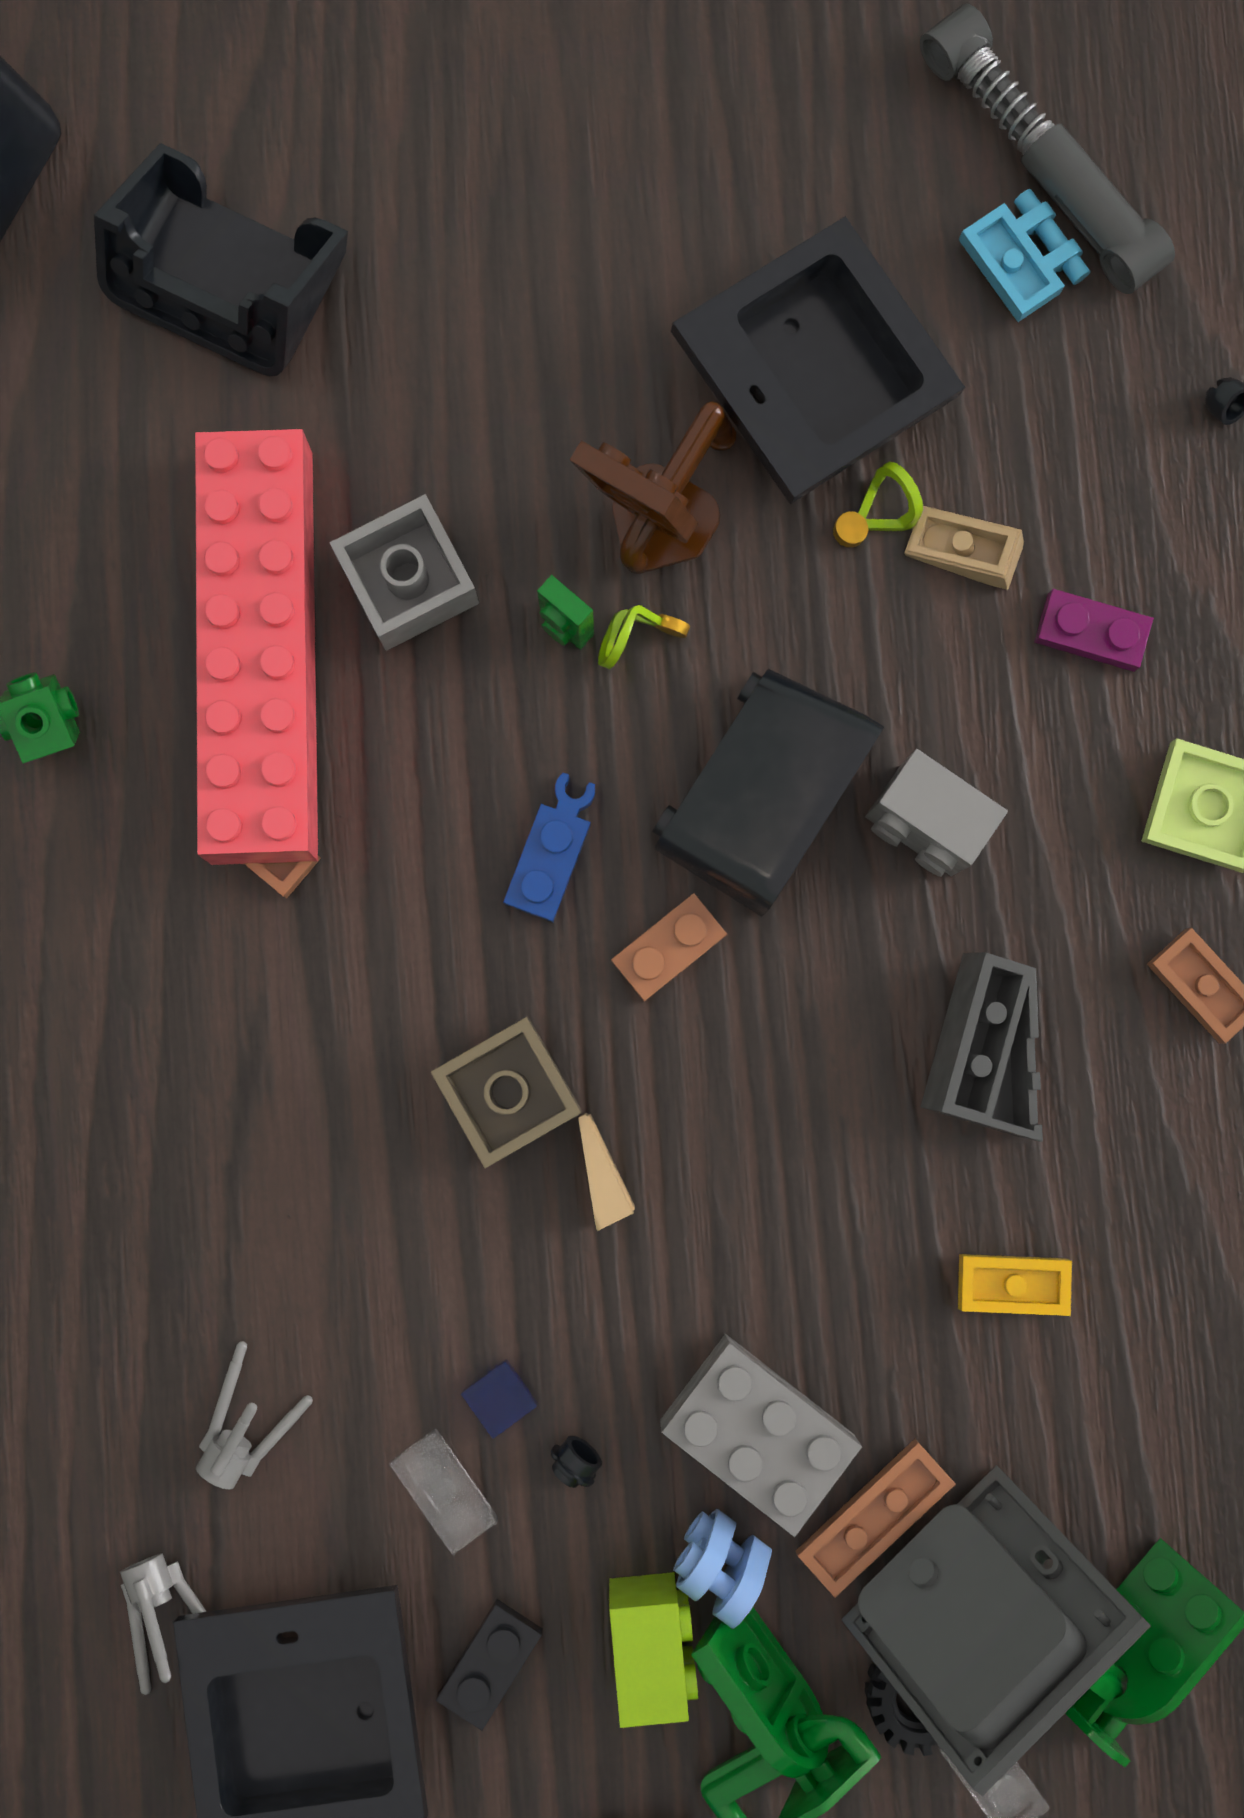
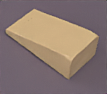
(966, 546)
(607, 1190)

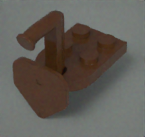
(656, 507)

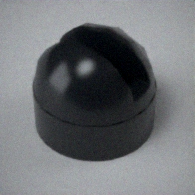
(1226, 400)

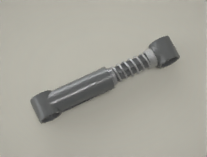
(1128, 246)

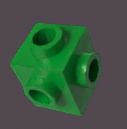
(38, 716)

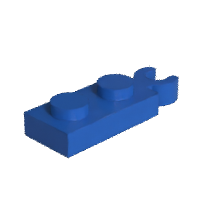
(550, 854)

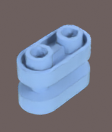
(702, 1563)

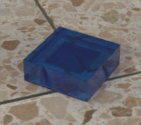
(499, 1398)

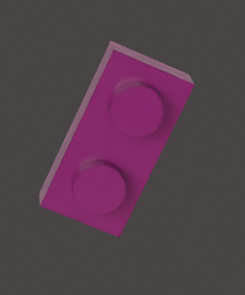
(1093, 630)

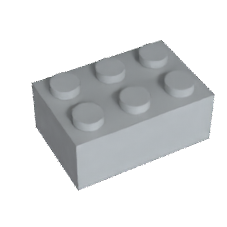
(760, 1435)

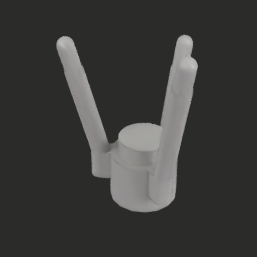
(228, 1454)
(146, 1587)

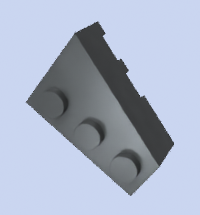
(988, 1048)

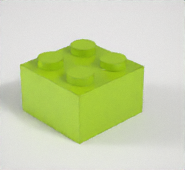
(650, 1663)

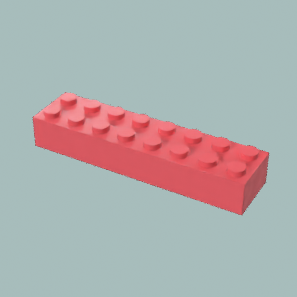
(255, 648)

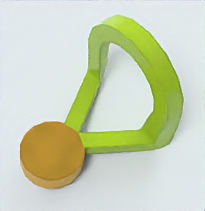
(853, 527)
(610, 655)

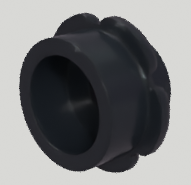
(575, 1462)

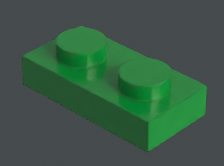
(564, 614)

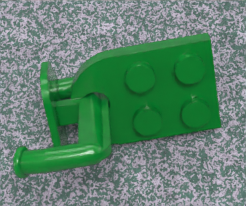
(1187, 1635)
(782, 1721)

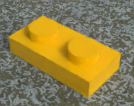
(1014, 1285)

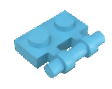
(1014, 263)

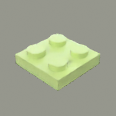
(1199, 806)

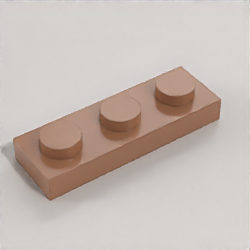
(875, 1518)

